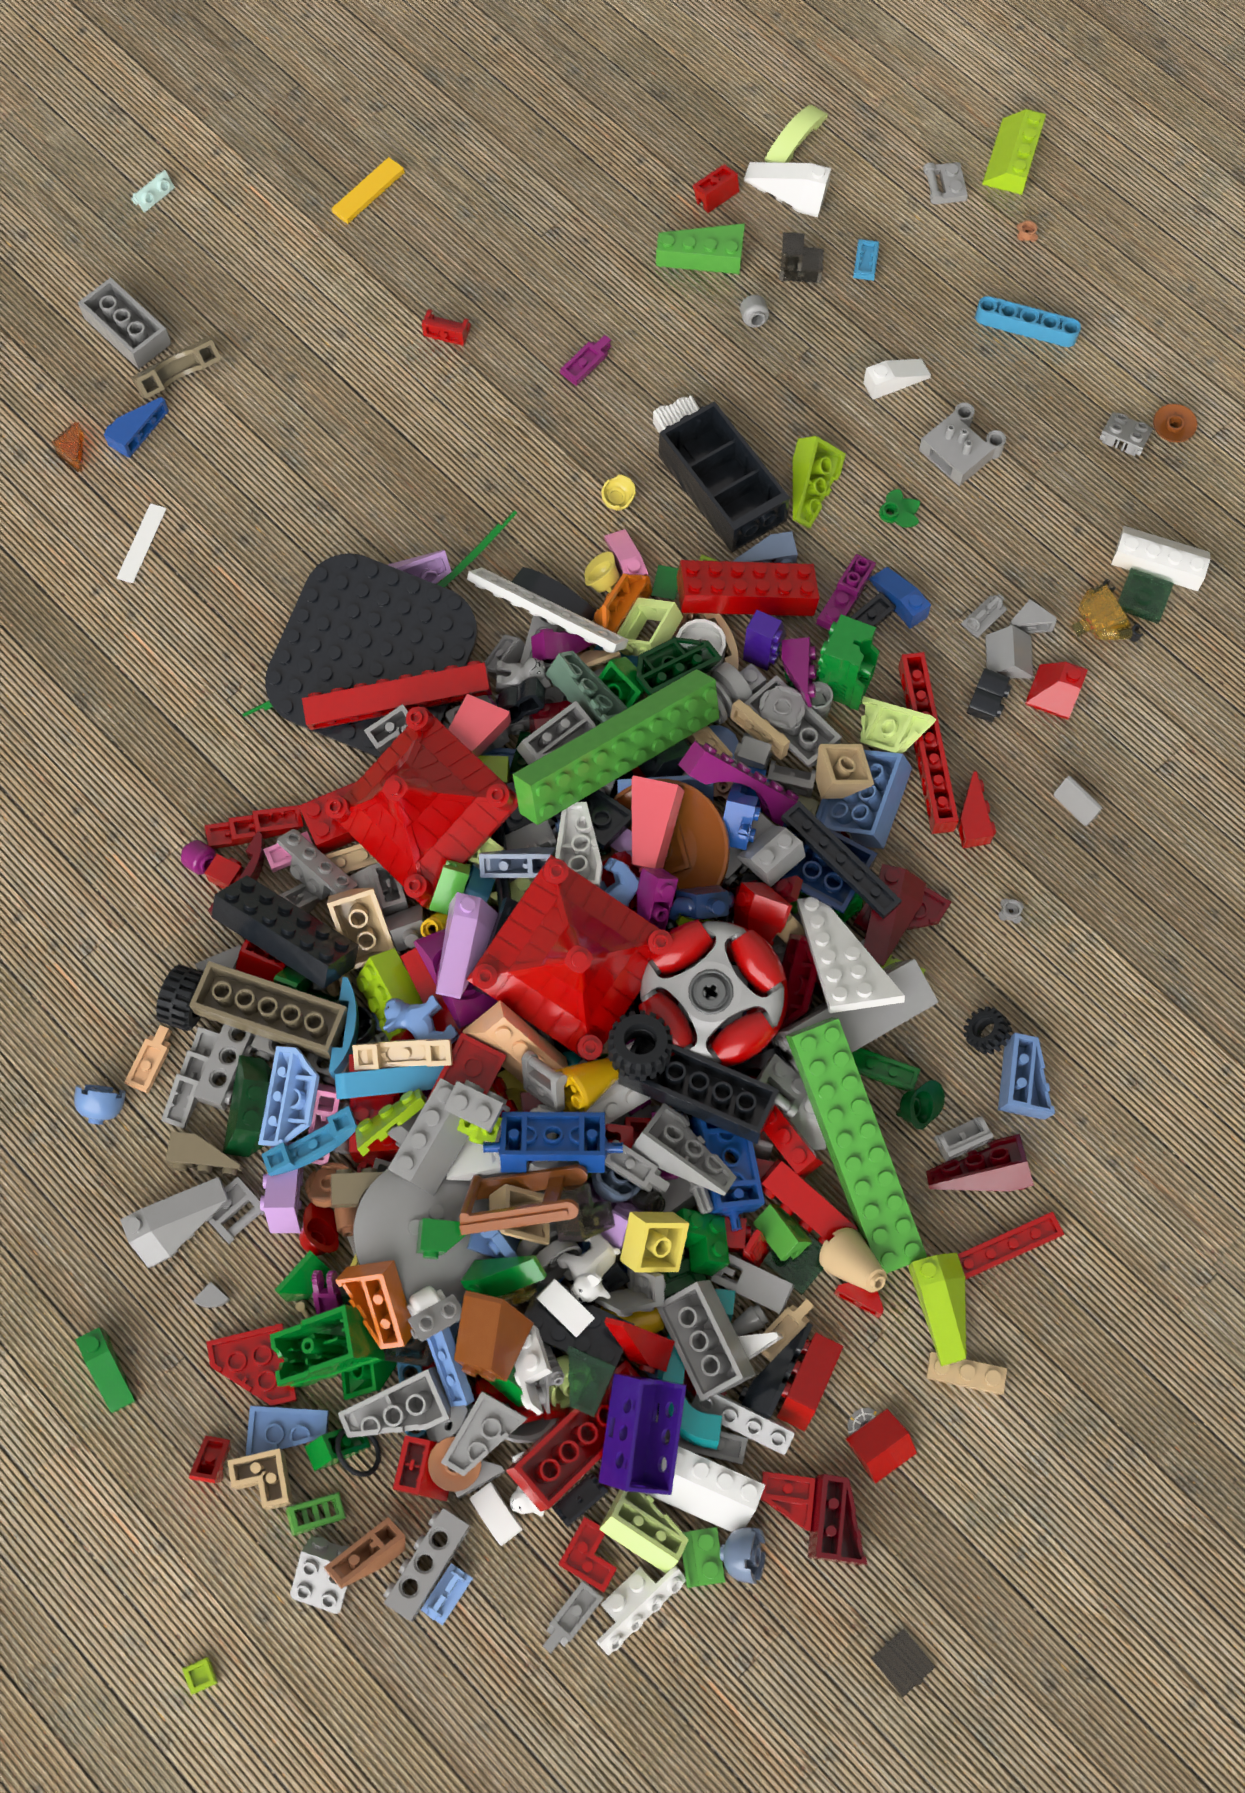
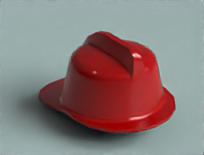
(319, 1230)

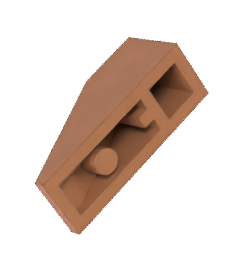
(367, 1554)

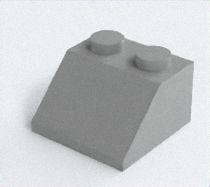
(773, 854)

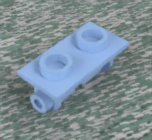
(446, 1594)

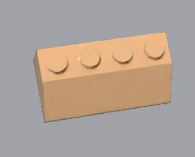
(512, 1036)

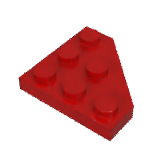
(251, 1364)

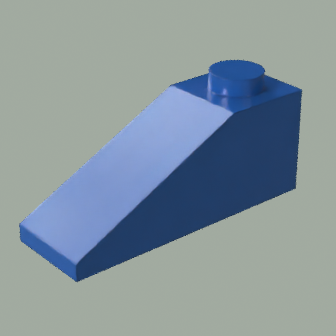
(134, 427)
(909, 601)

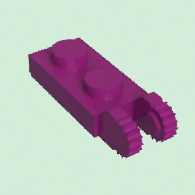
(325, 1298)

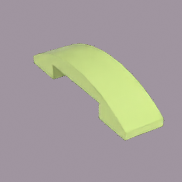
(794, 133)

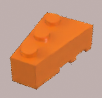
(380, 1300)

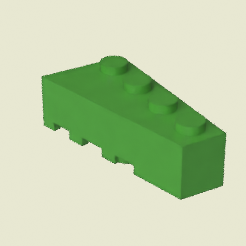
(702, 249)

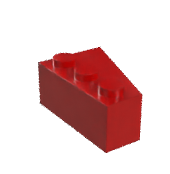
(810, 1381)

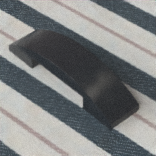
(554, 592)

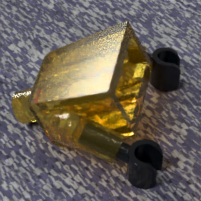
(1104, 616)

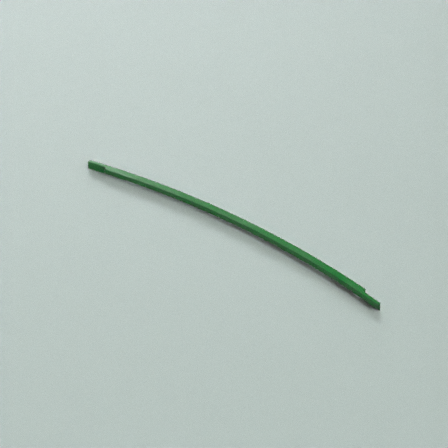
(444, 582)

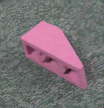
(625, 553)
(325, 1106)

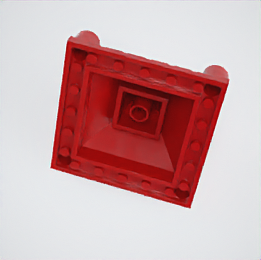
(424, 805)
(569, 959)

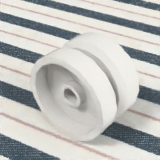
(705, 630)

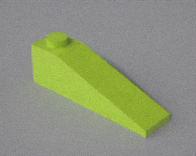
(941, 1294)

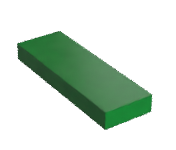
(886, 1069)

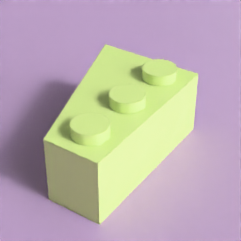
(644, 1530)

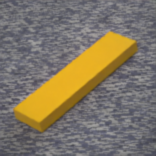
(368, 190)

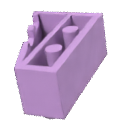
(282, 1200)

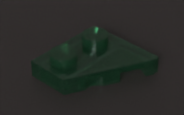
(588, 1380)

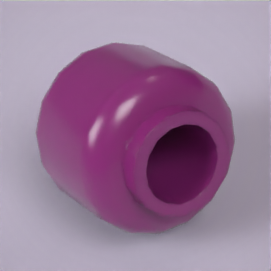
(197, 856)

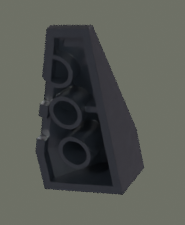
(769, 1384)

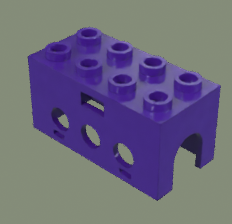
(635, 1440)

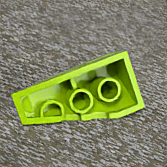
(814, 470)

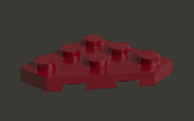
(930, 912)

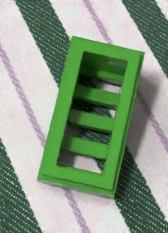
(292, 1510)

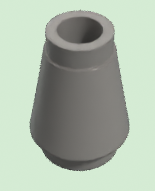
(750, 1321)

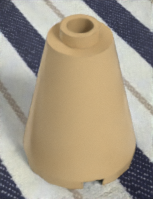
(852, 1260)

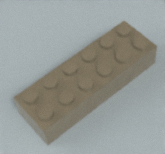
(269, 1010)

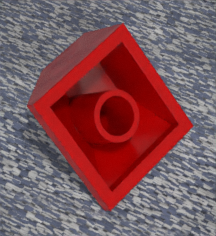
(1056, 688)

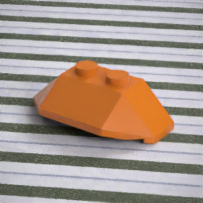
(621, 600)

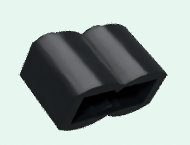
(988, 695)
(523, 700)

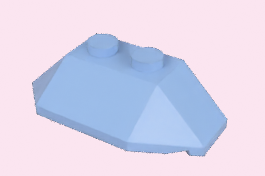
(289, 1097)

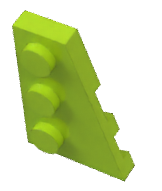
(389, 1115)

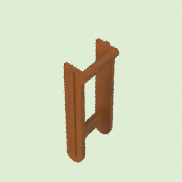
(550, 1210)

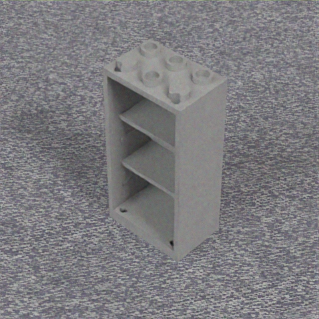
(869, 1023)

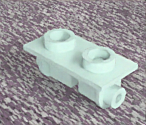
(153, 191)

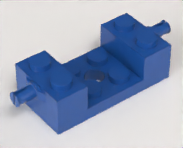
(740, 811)
(525, 1140)
(746, 1191)

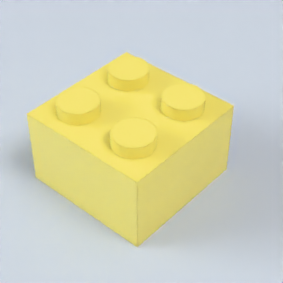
(654, 1242)

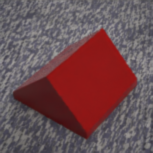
(881, 1445)

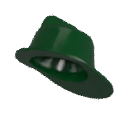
(922, 1105)

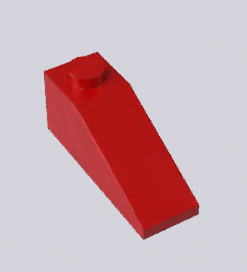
(642, 1345)

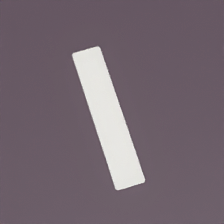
(141, 543)

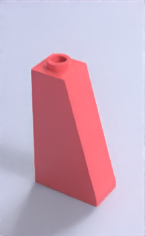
(479, 723)
(653, 820)

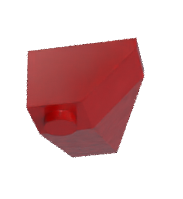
(761, 909)

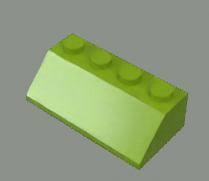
(1014, 151)

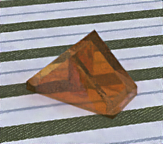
(70, 446)

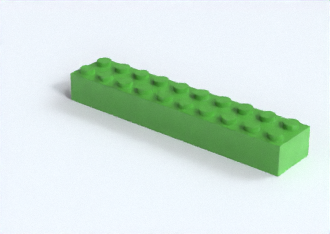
(616, 746)
(856, 1143)

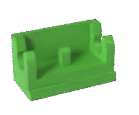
(452, 880)
(782, 1232)

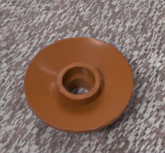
(1176, 416)

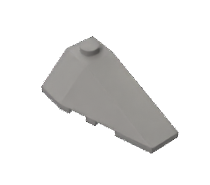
(677, 1150)
(165, 1225)
(407, 1406)

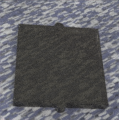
(903, 1662)

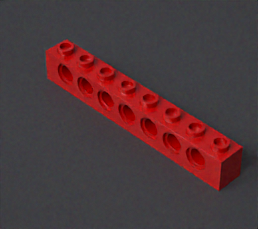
(929, 746)

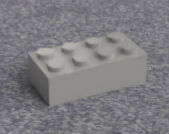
(124, 323)

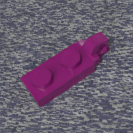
(586, 360)

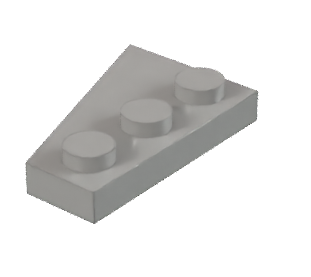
(481, 1432)

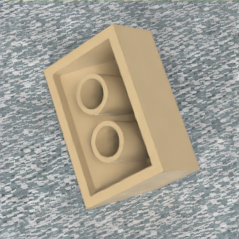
(360, 919)

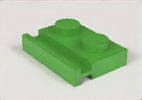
(702, 1558)

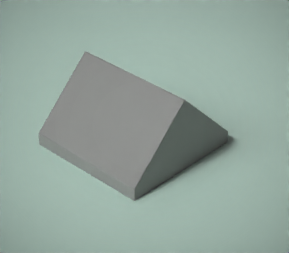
(1009, 652)

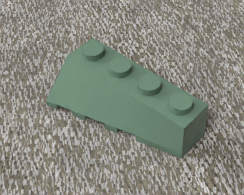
(585, 687)

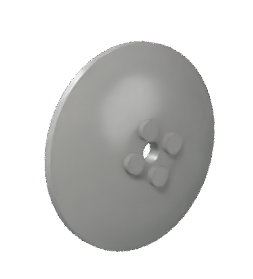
(389, 1225)

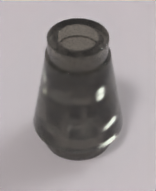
(648, 1201)

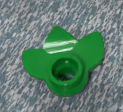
(902, 509)

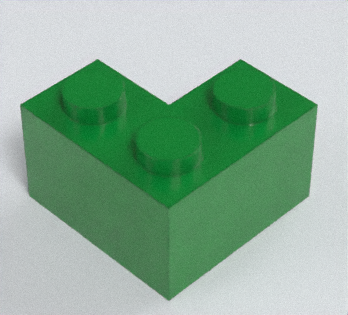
(706, 1241)

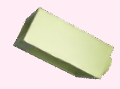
(644, 610)

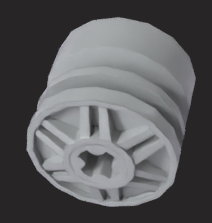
(730, 688)

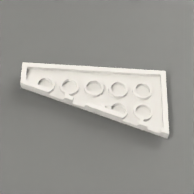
(844, 967)

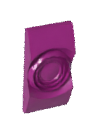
(472, 1003)

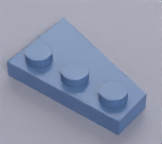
(283, 1427)

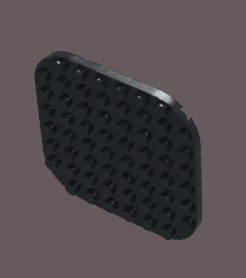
(363, 626)

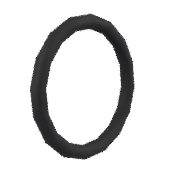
(356, 1472)

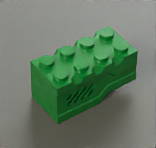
(848, 660)
(324, 1347)

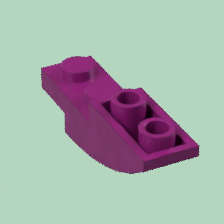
(847, 591)

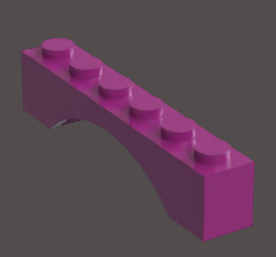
(710, 767)

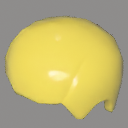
(618, 492)

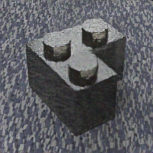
(798, 262)
(591, 1219)

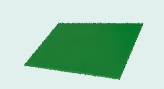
(665, 582)

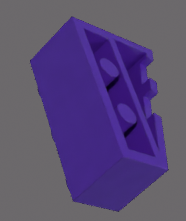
(763, 640)

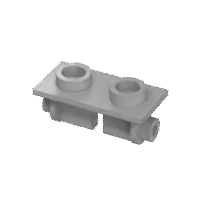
(985, 615)
(435, 1318)

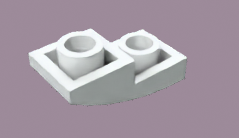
(565, 1307)
(495, 1514)

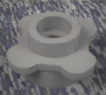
(1016, 906)

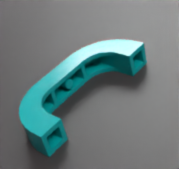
(696, 1426)

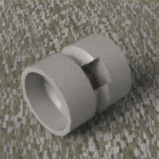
(822, 702)

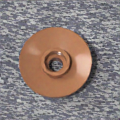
(446, 1477)

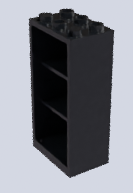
(723, 476)

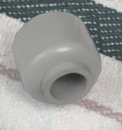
(754, 311)

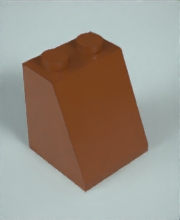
(490, 1336)

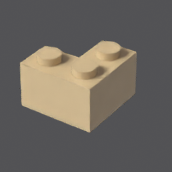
(268, 1472)

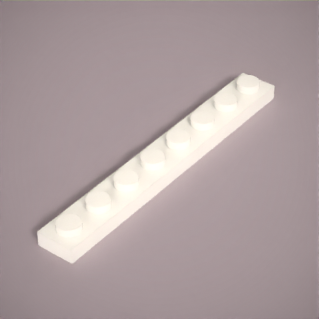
(552, 612)

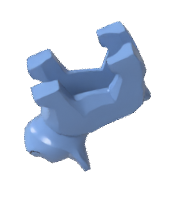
(625, 881)
(416, 1019)

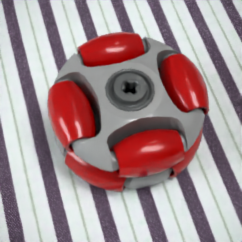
(755, 966)

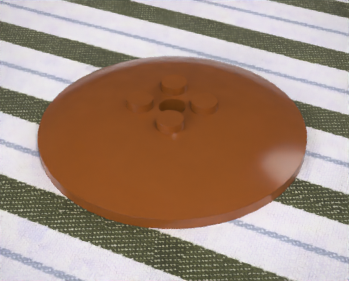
(699, 840)

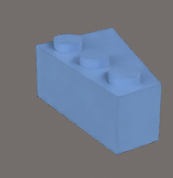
(1023, 1079)

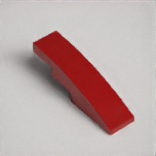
(244, 828)

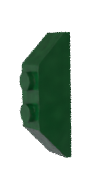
(673, 661)
(247, 1107)

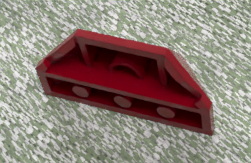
(800, 976)

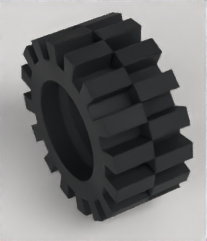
(995, 1038)

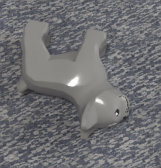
(519, 672)

